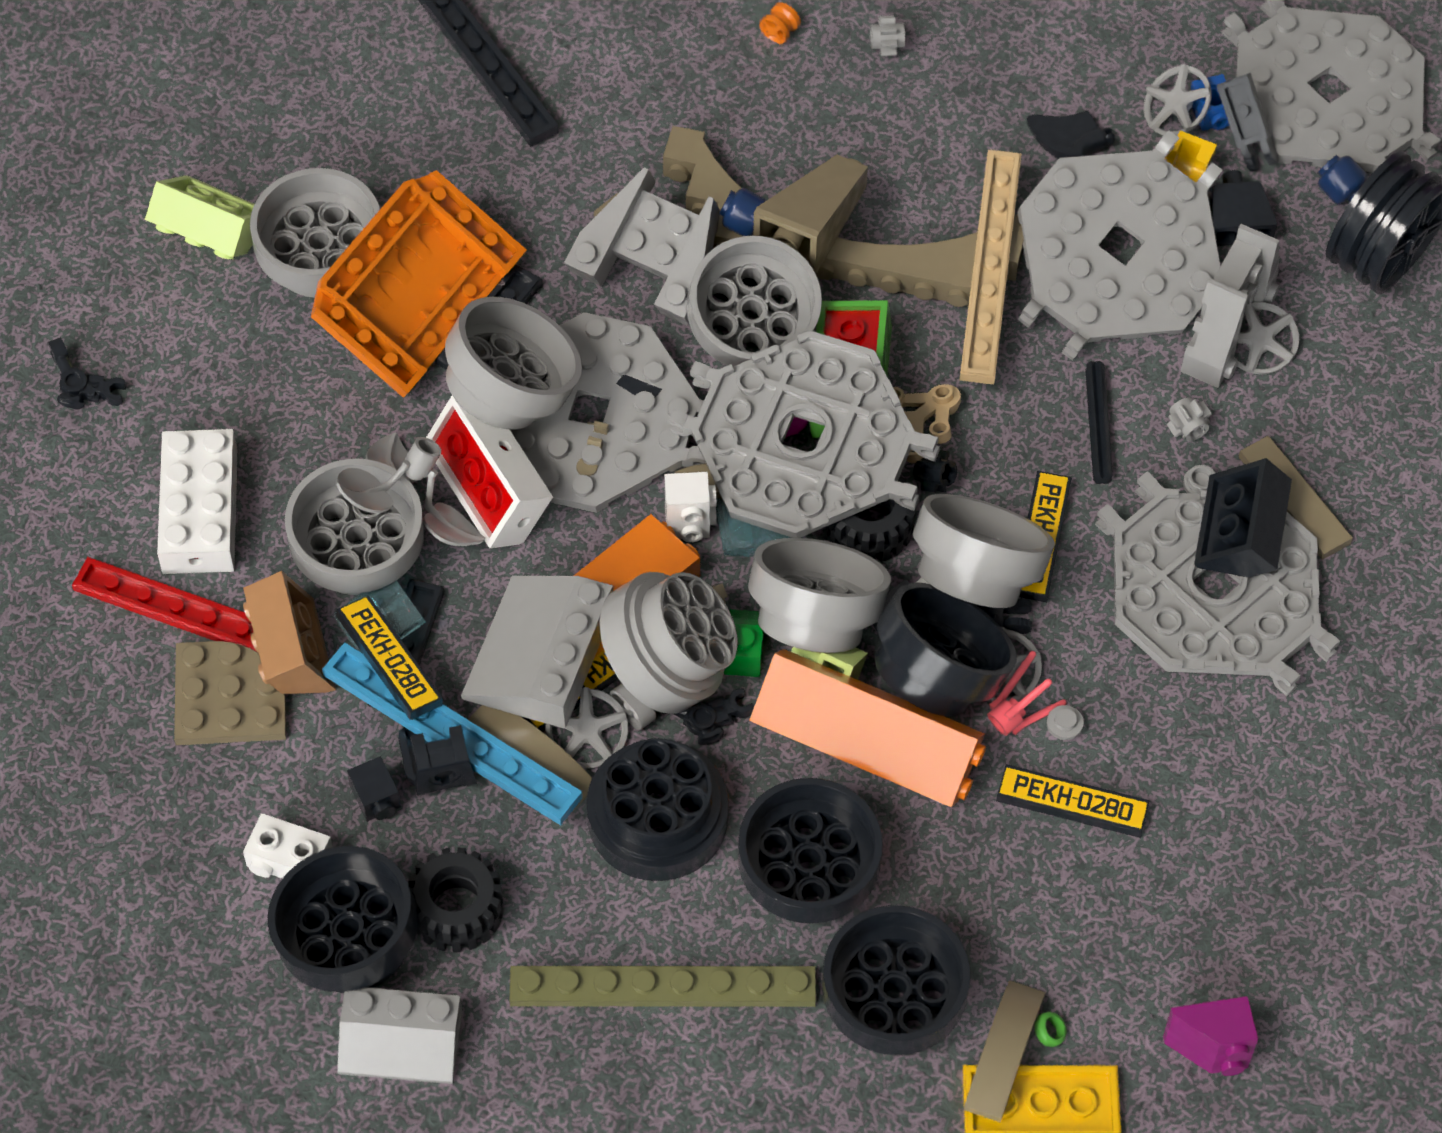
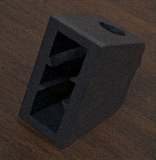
(1237, 204)

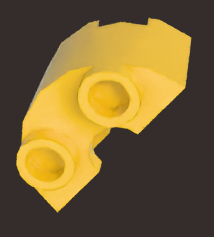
(1191, 155)

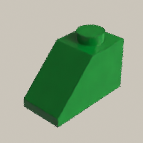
(749, 644)

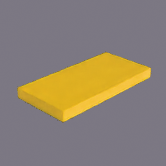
(1054, 1101)

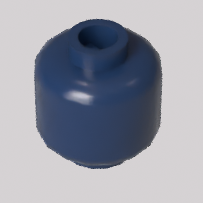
(1341, 179)
(739, 211)

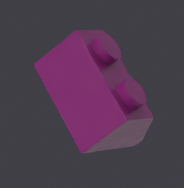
(1214, 1034)

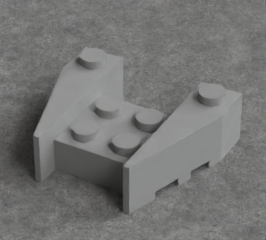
(650, 236)
(1243, 278)

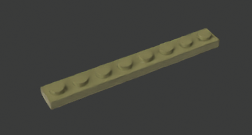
(663, 986)

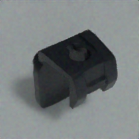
(436, 763)

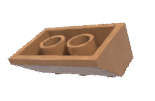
(287, 636)

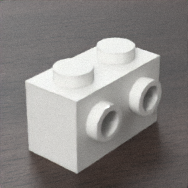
(690, 505)
(280, 845)

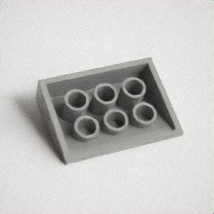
(539, 647)

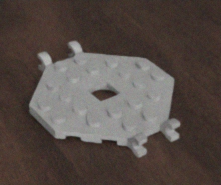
(1377, 64)
(1087, 285)
(822, 383)
(639, 434)
(1184, 627)

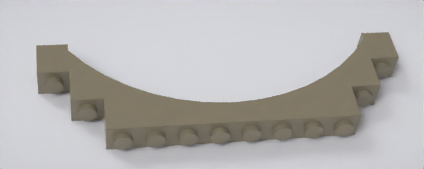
(925, 270)

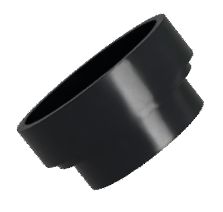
(941, 650)
(834, 816)
(632, 843)
(314, 896)
(893, 937)

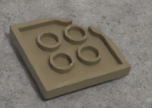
(224, 696)

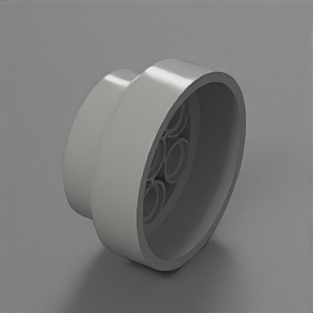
(327, 206)
(777, 272)
(509, 363)
(979, 550)
(345, 565)
(817, 593)
(668, 639)

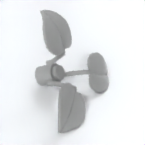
(367, 494)

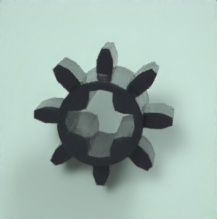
(937, 473)

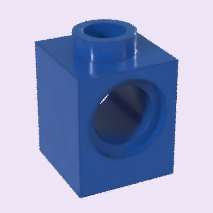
(1216, 115)

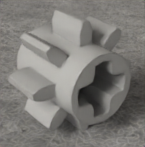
(887, 35)
(1189, 419)

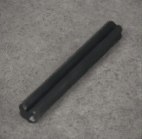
(1098, 422)

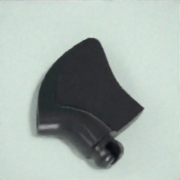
(1069, 135)

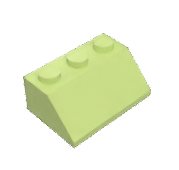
(202, 215)

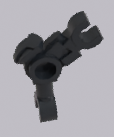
(78, 386)
(708, 718)

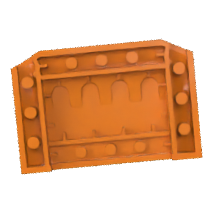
(412, 277)

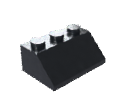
(1244, 520)

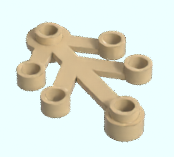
(941, 401)

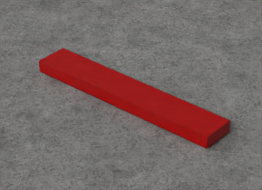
(163, 603)

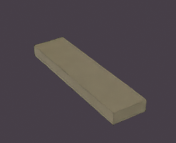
(1303, 501)

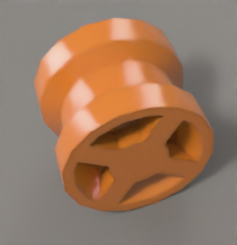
(780, 22)

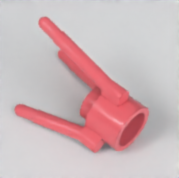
(1008, 715)

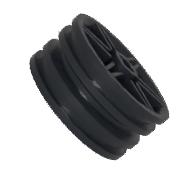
(1388, 223)

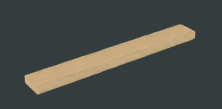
(990, 267)

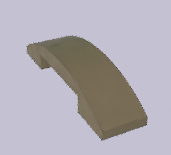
(533, 744)
(1004, 1051)

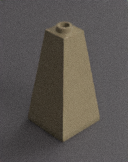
(813, 208)

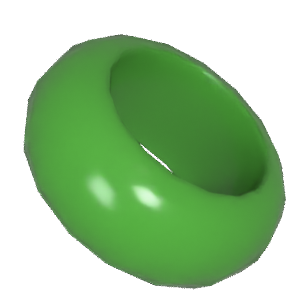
(1041, 1032)

